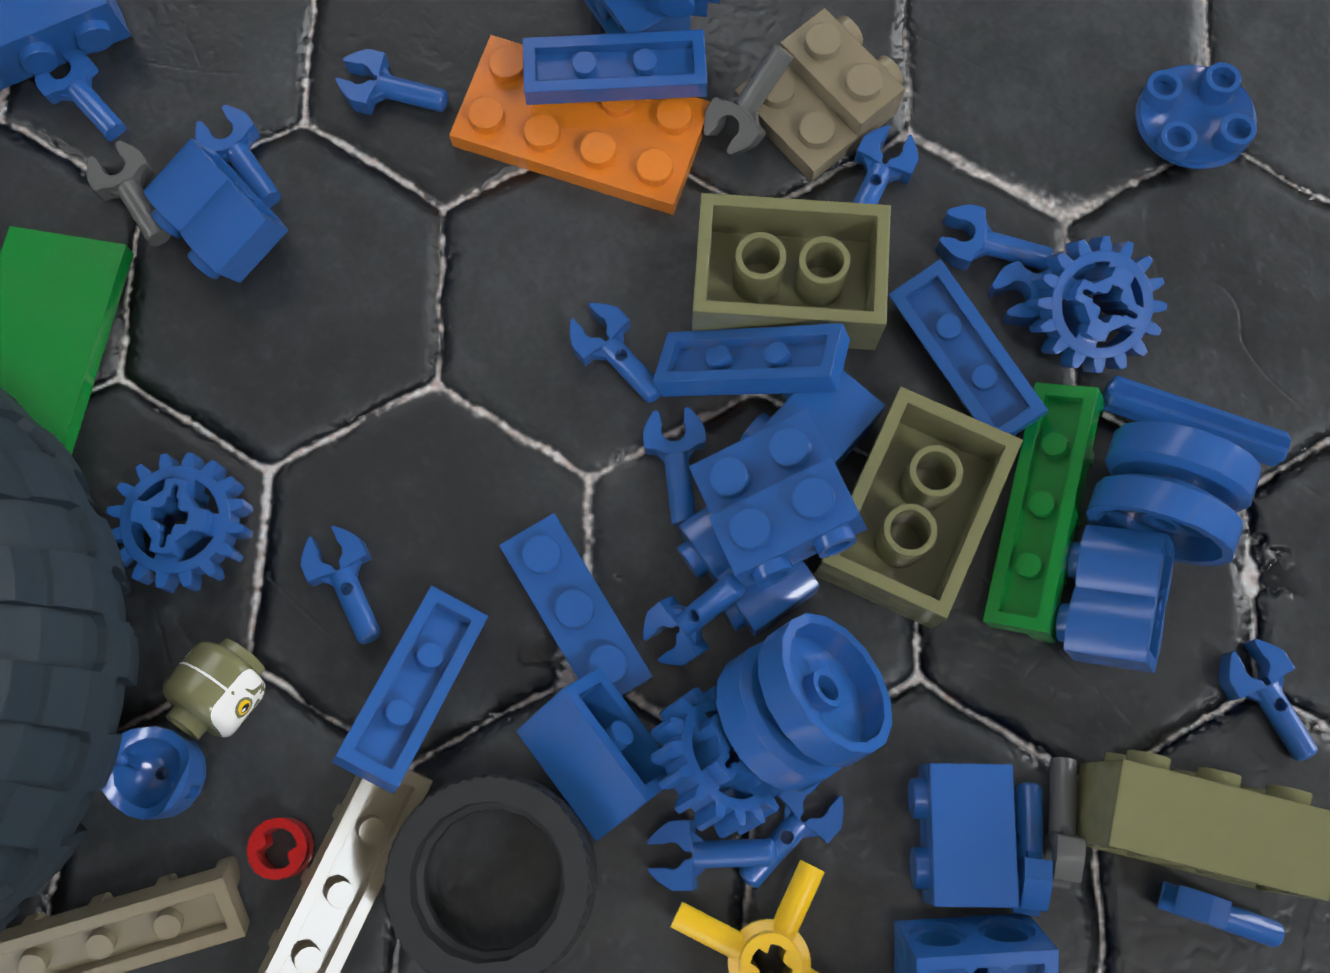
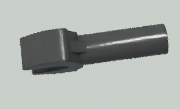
(746, 106)
(129, 188)
(1062, 843)

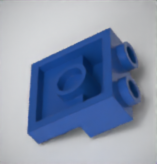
(777, 501)

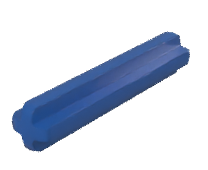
(1148, 403)

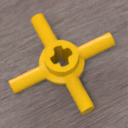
(759, 934)

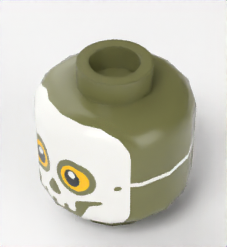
(214, 689)

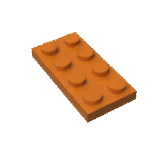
(611, 147)

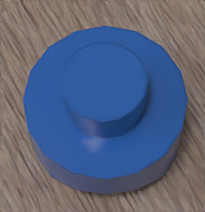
(156, 773)

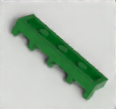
(1044, 512)

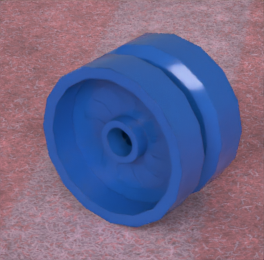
(1178, 485)
(803, 703)

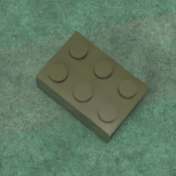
(792, 265)
(923, 506)
(1205, 824)

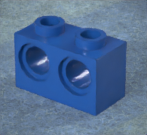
(973, 945)

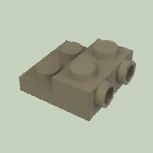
(828, 94)

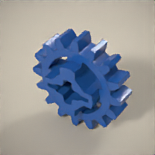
(1118, 291)
(170, 497)
(707, 768)

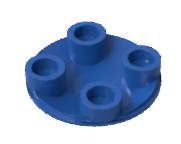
(1196, 115)

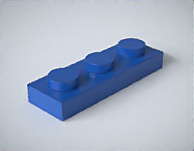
(614, 67)
(967, 351)
(753, 361)
(574, 605)
(410, 690)

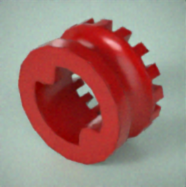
(262, 839)

